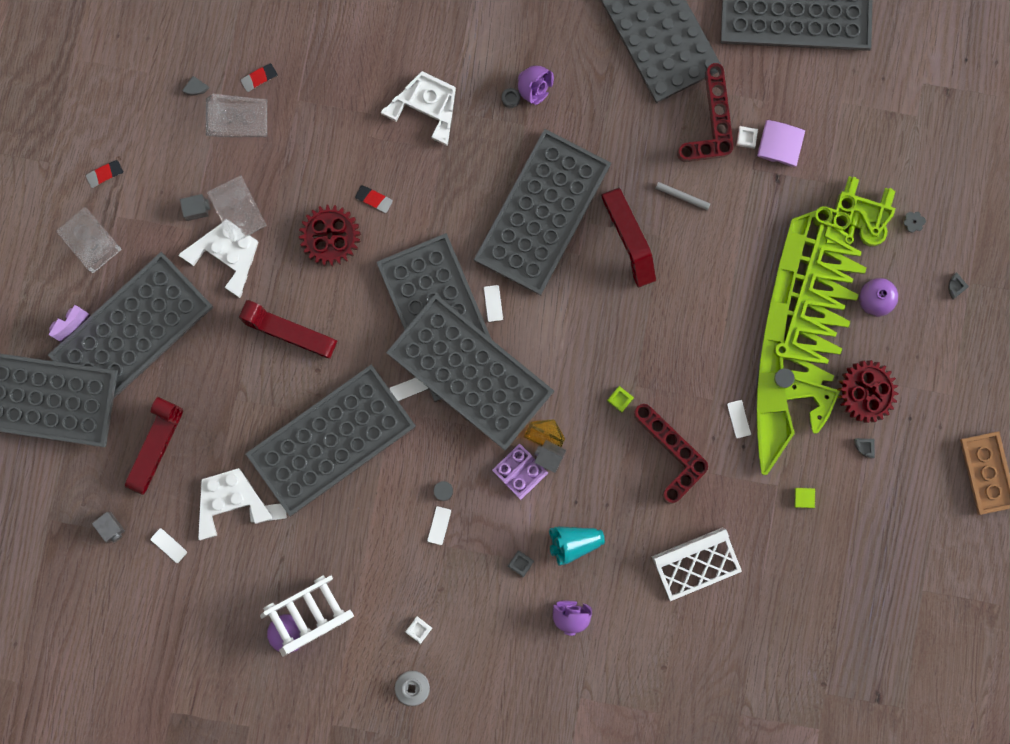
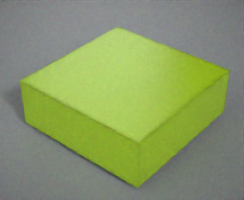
(620, 399)
(804, 498)

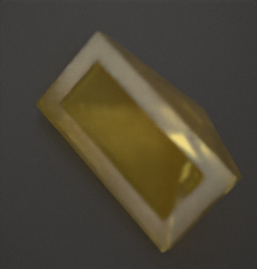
(544, 430)

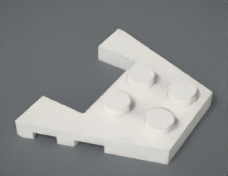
(429, 97)
(235, 255)
(227, 493)

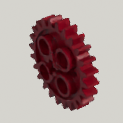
(330, 252)
(860, 406)

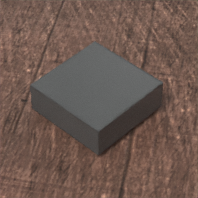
(520, 563)

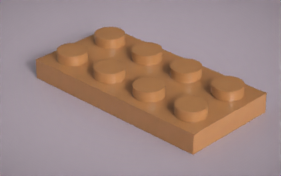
(987, 472)

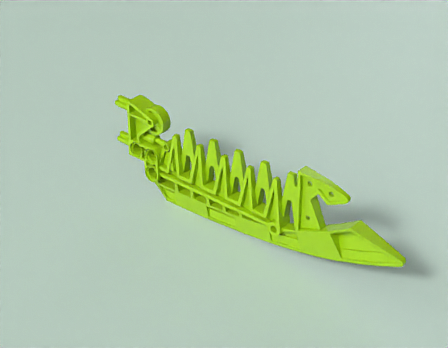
(773, 415)

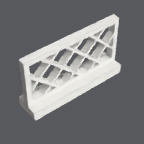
(689, 548)

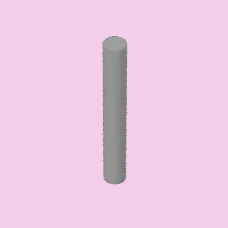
(683, 196)

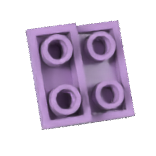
(781, 143)
(62, 329)
(520, 471)

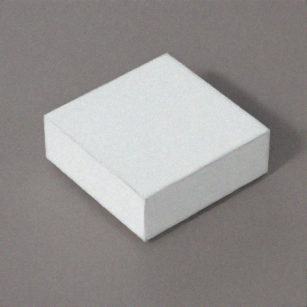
(746, 137)
(418, 630)

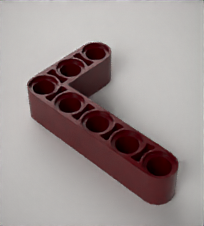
(715, 119)
(631, 236)
(257, 318)
(155, 445)
(674, 450)

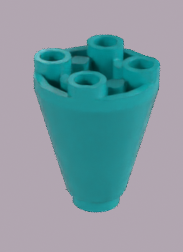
(574, 542)

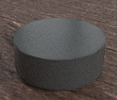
(510, 98)
(784, 378)
(443, 491)

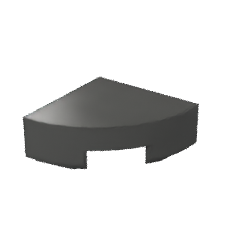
(195, 87)
(956, 286)
(865, 447)

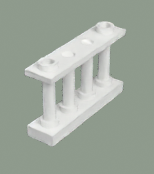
(306, 634)

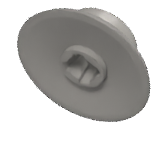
(413, 678)

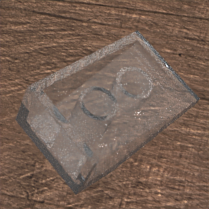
(236, 116)
(237, 208)
(88, 240)

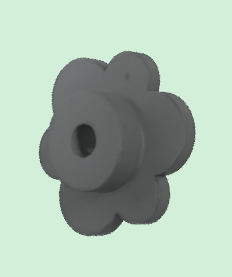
(917, 218)

